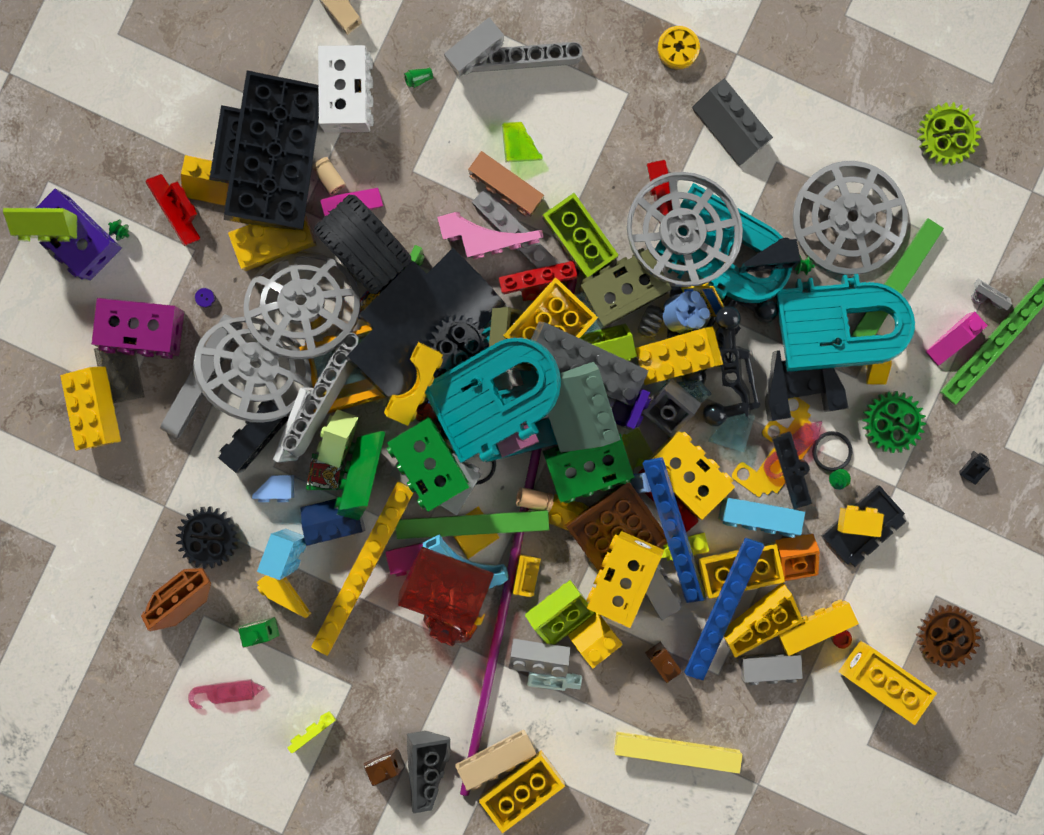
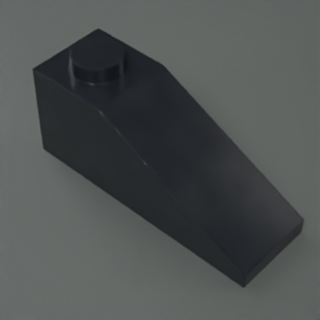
(777, 256)

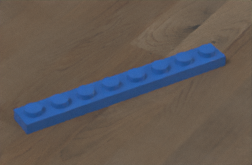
(674, 529)
(724, 608)

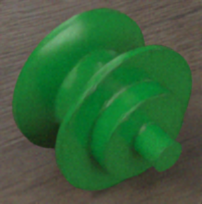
(119, 230)
(804, 265)
(839, 479)

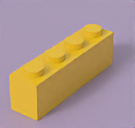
(818, 627)

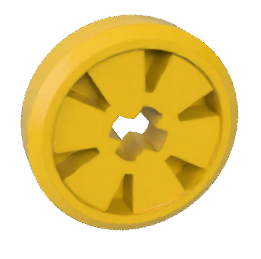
(672, 37)

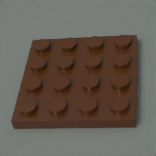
(613, 513)

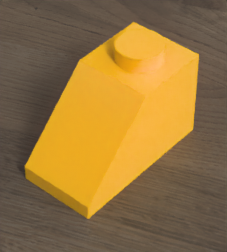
(878, 373)

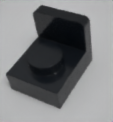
(975, 467)

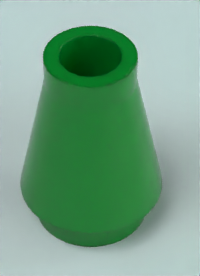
(417, 77)

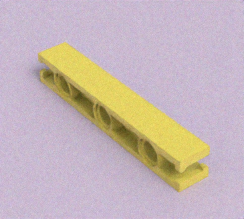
(678, 752)

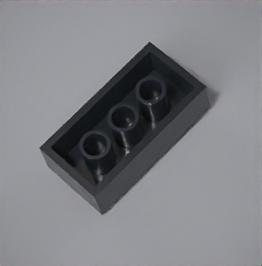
(251, 439)

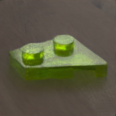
(518, 144)

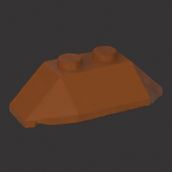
(177, 599)

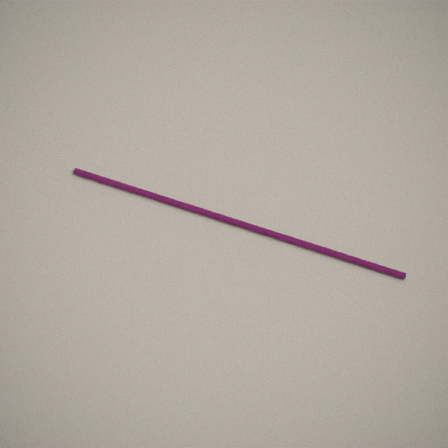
(504, 605)

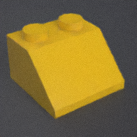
(595, 640)

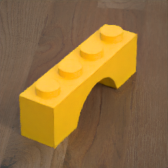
(404, 406)

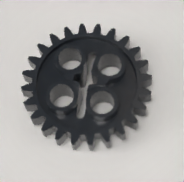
(468, 333)
(208, 520)

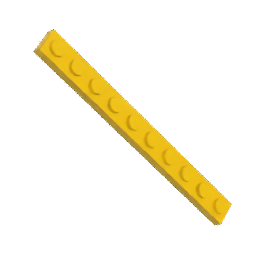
(362, 568)

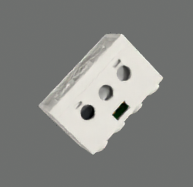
(345, 88)

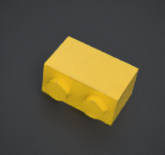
(860, 522)

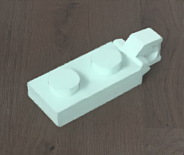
(557, 683)

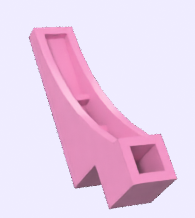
(481, 240)

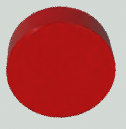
(842, 639)

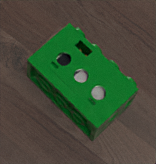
(427, 458)
(587, 470)

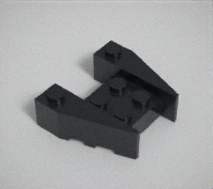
(792, 384)

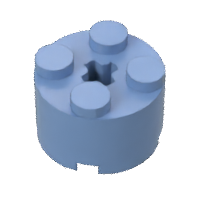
(685, 312)

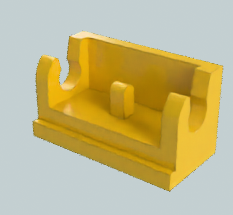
(526, 575)

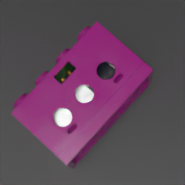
(147, 325)

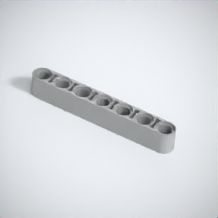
(526, 60)
(190, 393)
(322, 404)

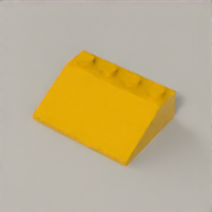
(556, 307)

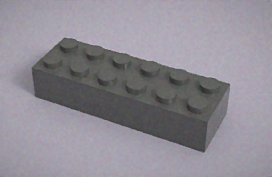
(619, 376)

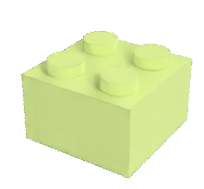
(337, 438)

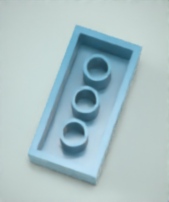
(763, 516)
(282, 554)

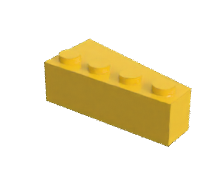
(763, 621)

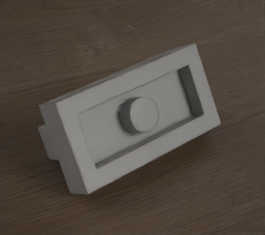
(984, 291)

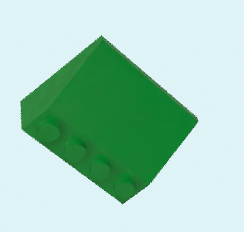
(360, 475)

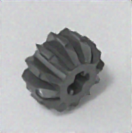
(651, 321)

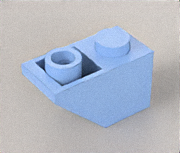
(276, 487)

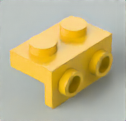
(563, 512)

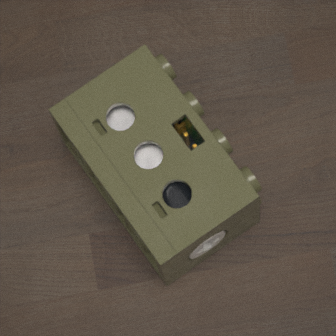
(619, 294)

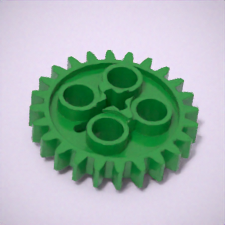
(885, 436)

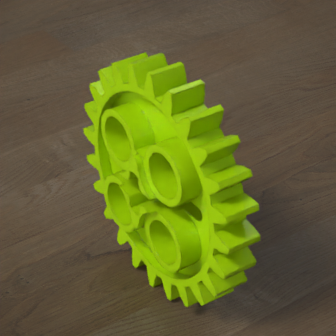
(945, 116)

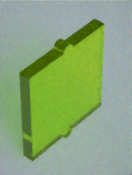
(636, 448)

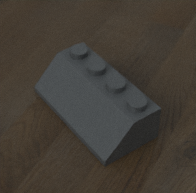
(732, 122)

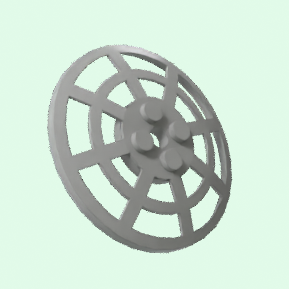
(691, 222)
(842, 225)
(303, 313)
(247, 374)

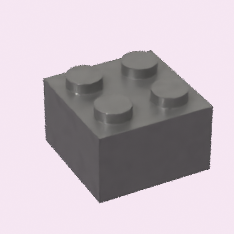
(672, 408)

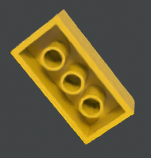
(261, 244)
(679, 355)
(90, 408)
(715, 570)
(521, 791)

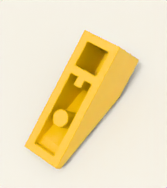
(283, 593)

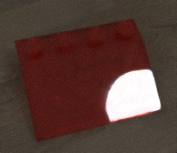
(445, 589)

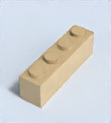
(495, 760)

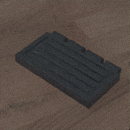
(852, 545)

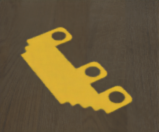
(758, 481)

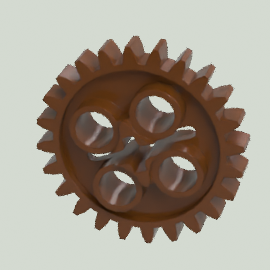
(955, 652)

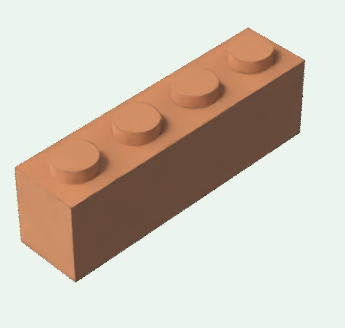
(506, 184)

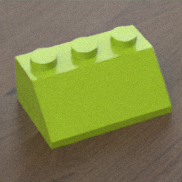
(41, 224)
(614, 339)
(559, 613)

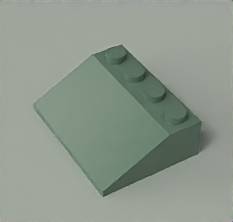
(583, 411)

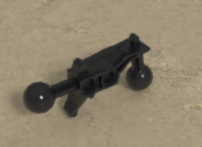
(764, 312)
(715, 413)

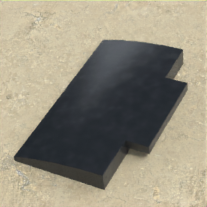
(267, 151)
(407, 314)

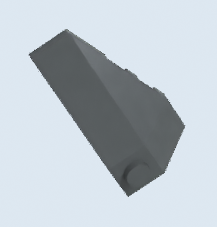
(426, 764)

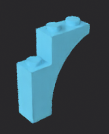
(438, 544)

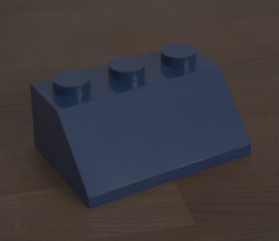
(323, 524)

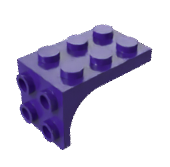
(630, 416)

